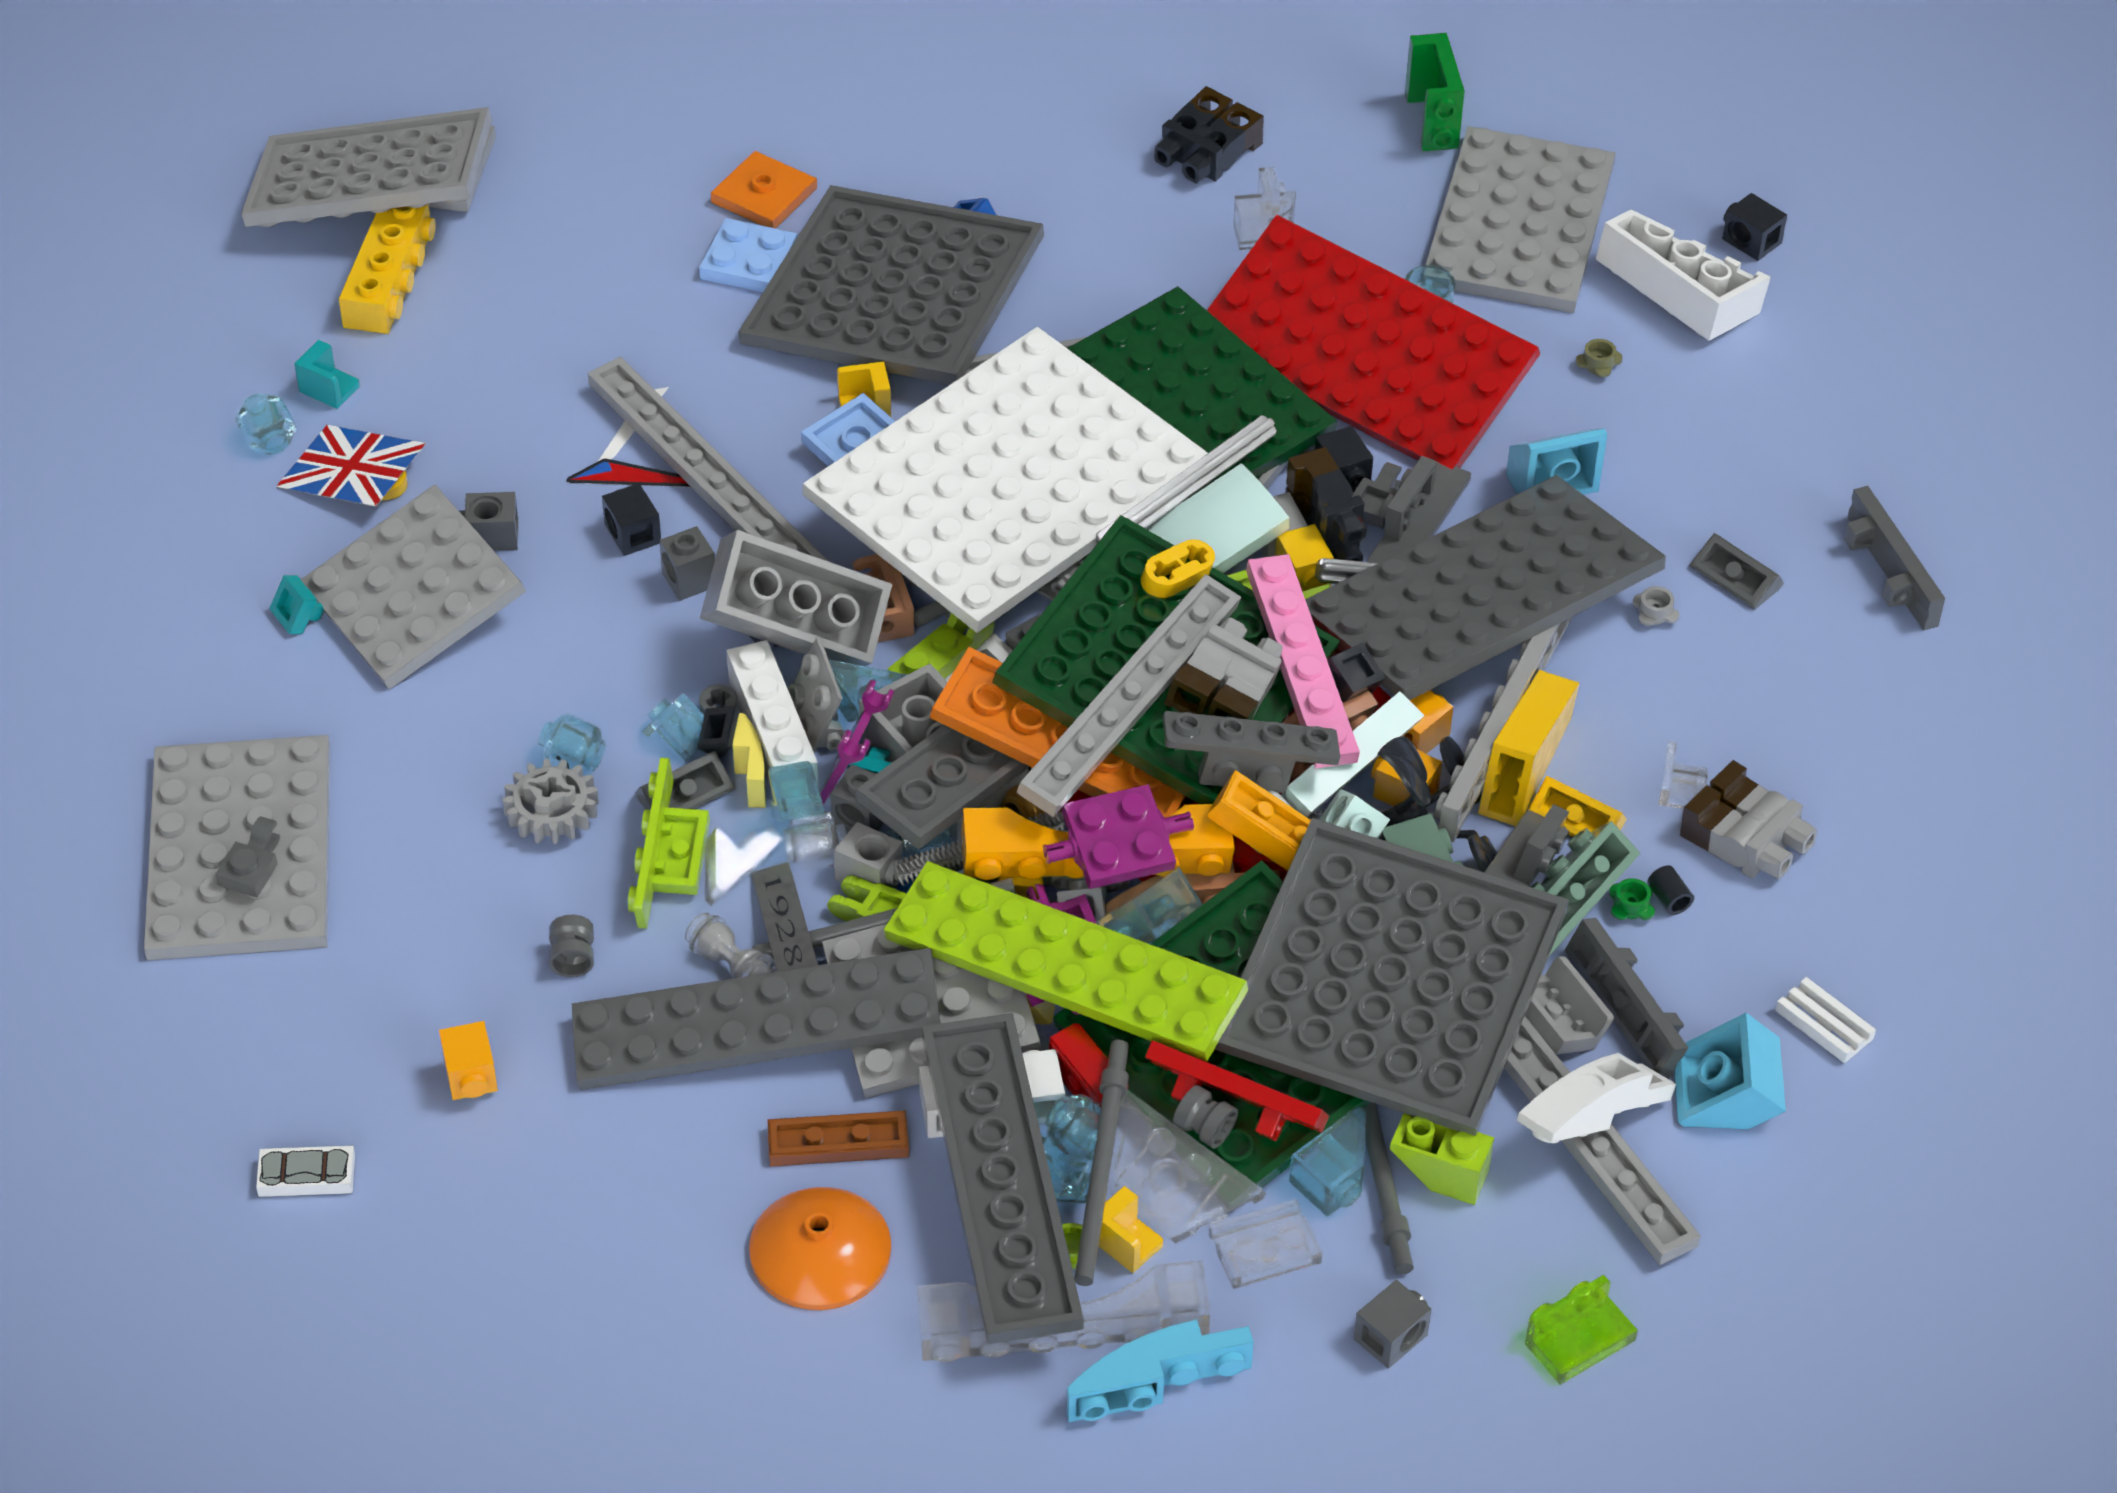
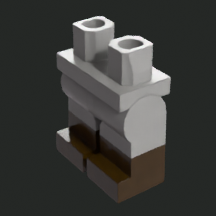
(1227, 673)
(1746, 823)

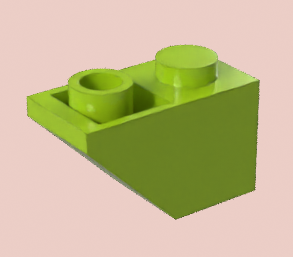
(1444, 1158)

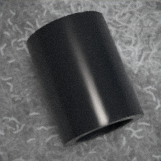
(1670, 890)

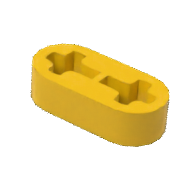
(1173, 562)

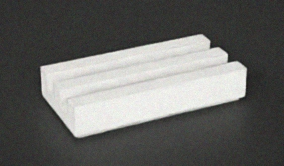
(1830, 1016)

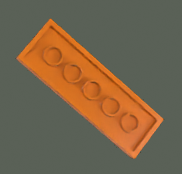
(1022, 732)

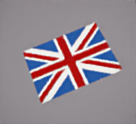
(351, 465)

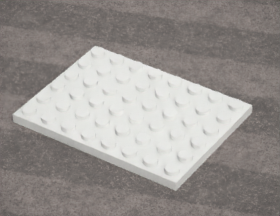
(1002, 477)

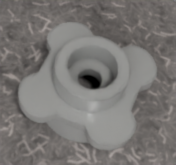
(1655, 606)

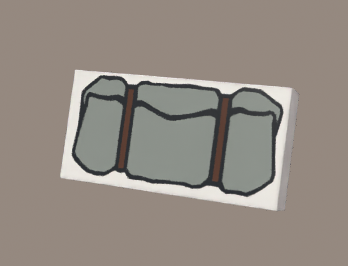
(305, 1171)

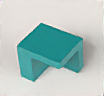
(321, 379)

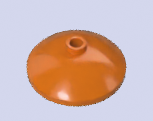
(825, 1266)

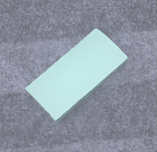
(1229, 515)
(1320, 784)

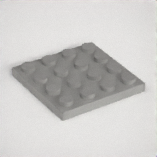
(413, 586)
(960, 997)

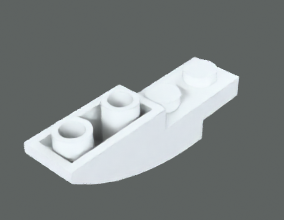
(1591, 1096)

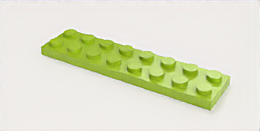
(1067, 960)

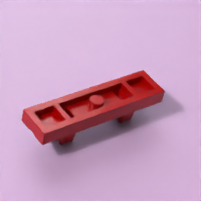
(1275, 1105)

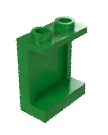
(1435, 80)

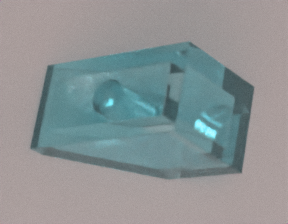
(1154, 908)
(1332, 1164)

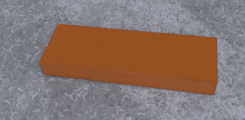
(838, 1138)

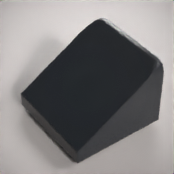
(718, 730)

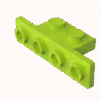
(672, 847)

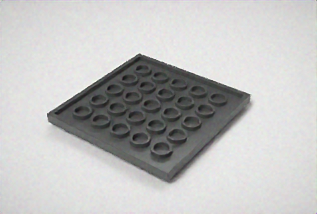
(892, 284)
(1393, 976)

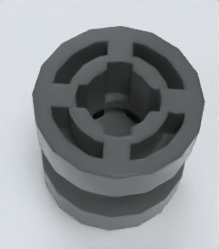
(571, 945)
(1207, 1117)

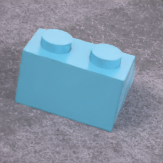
(1571, 456)
(1731, 1077)

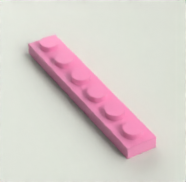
(1302, 655)

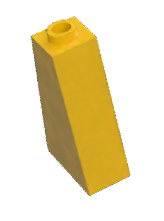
(1527, 747)

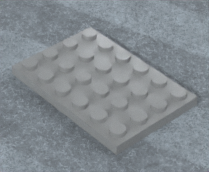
(368, 167)
(1521, 218)
(206, 802)

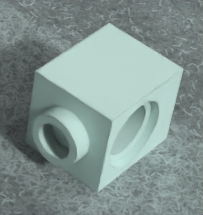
(1354, 814)

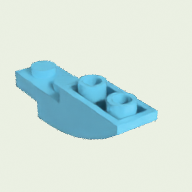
(1139, 1370)

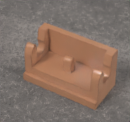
(899, 613)

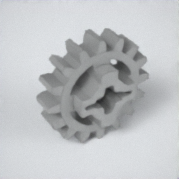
(550, 801)

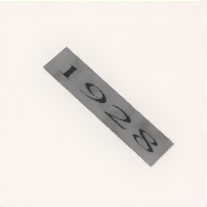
(783, 917)

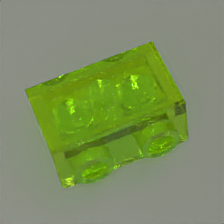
(1578, 1330)

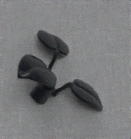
(1409, 766)

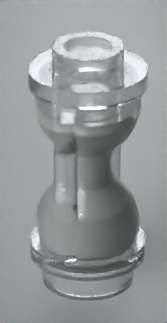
(715, 941)

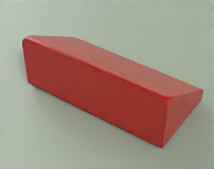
(1079, 1061)

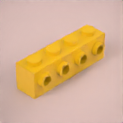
(385, 268)

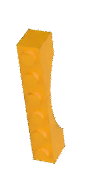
(1008, 845)

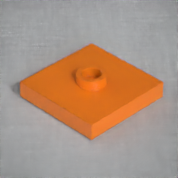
(763, 190)

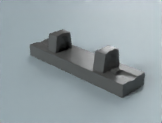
(1907, 577)
(1635, 1012)

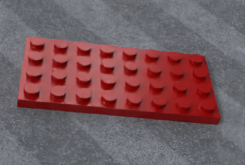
(1372, 344)

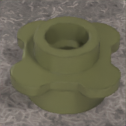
(1599, 357)

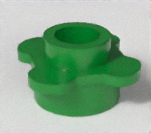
(1631, 900)

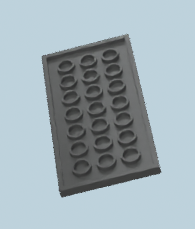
(1484, 586)

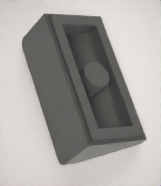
(1736, 571)
(694, 784)

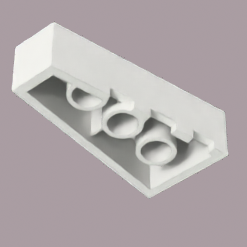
(1680, 275)

